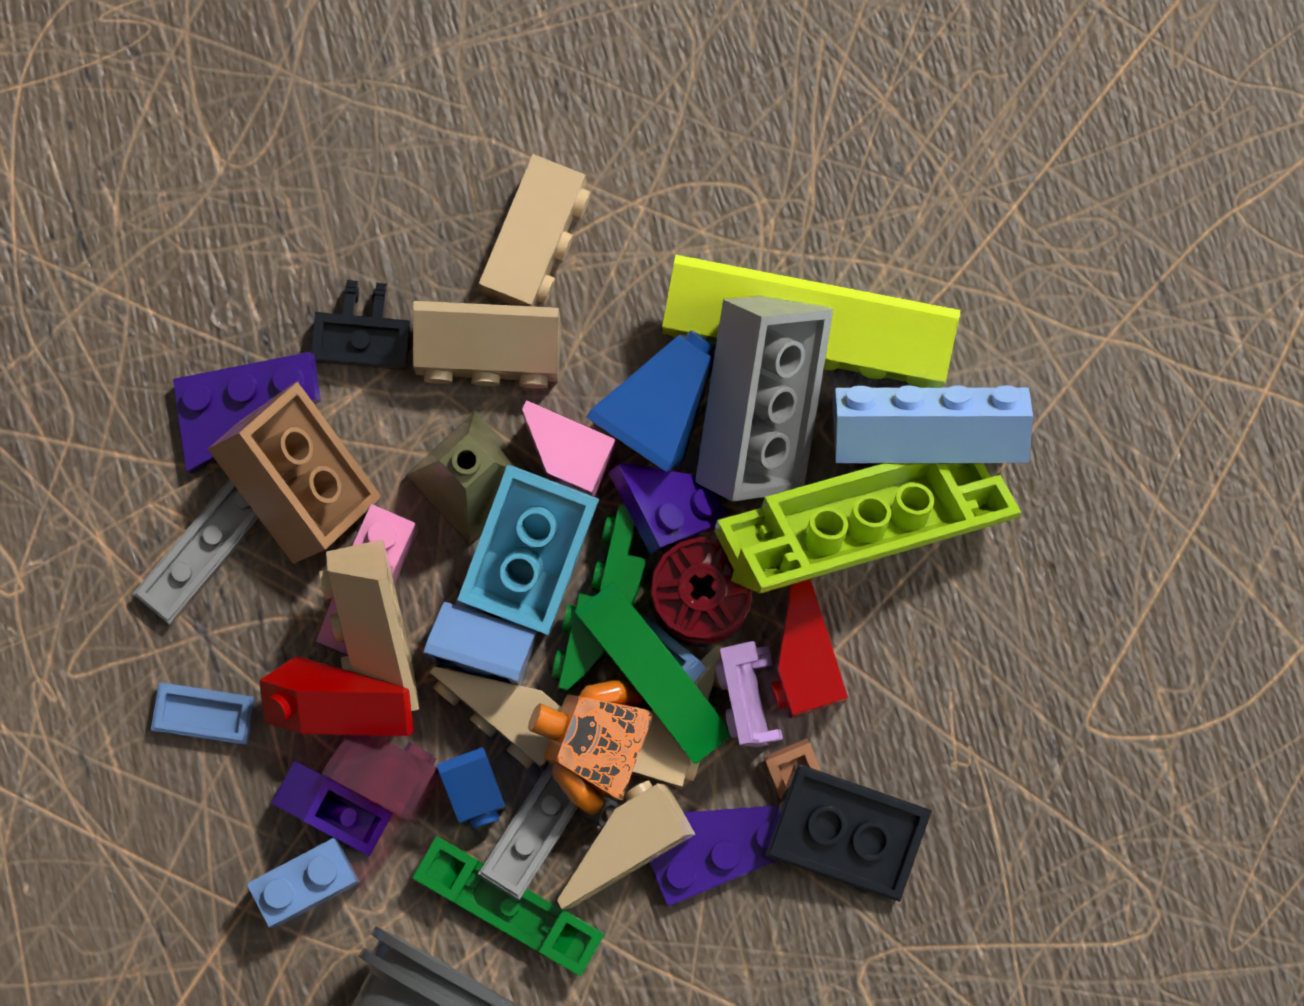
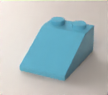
(528, 549)

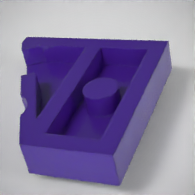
(666, 504)

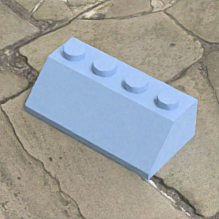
(932, 425)

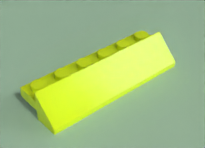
(867, 330)

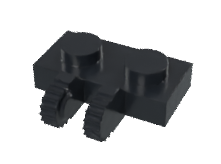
(361, 339)

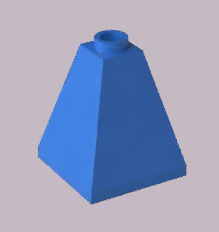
(660, 401)

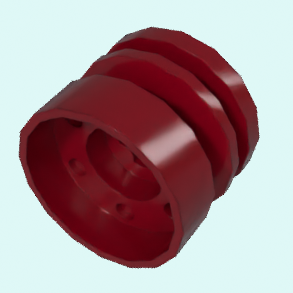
(701, 620)

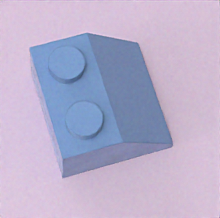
(480, 643)

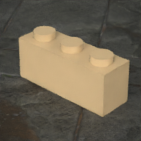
(535, 234)

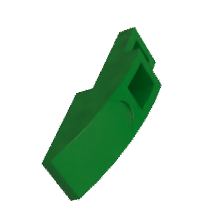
(627, 574)

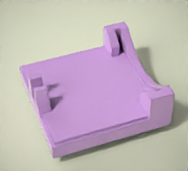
(738, 675)

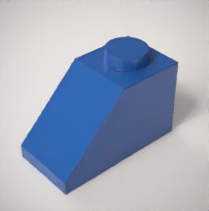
(472, 788)

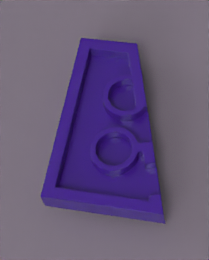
(723, 849)

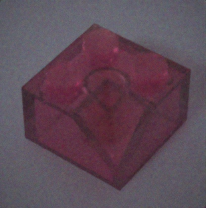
(385, 773)

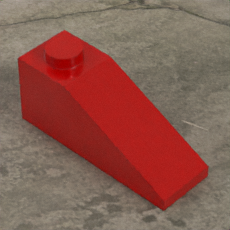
(806, 662)
(333, 701)

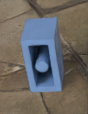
(303, 883)

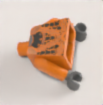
(594, 743)

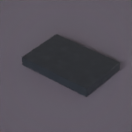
(847, 832)

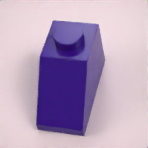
(331, 808)

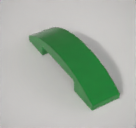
(654, 673)
(530, 920)

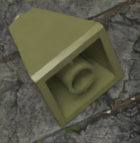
(463, 494)

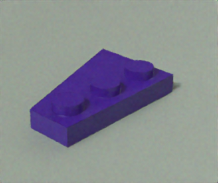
(221, 398)

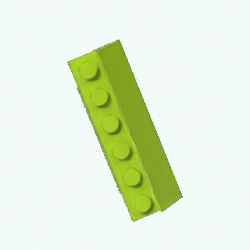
(860, 520)

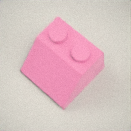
(569, 450)

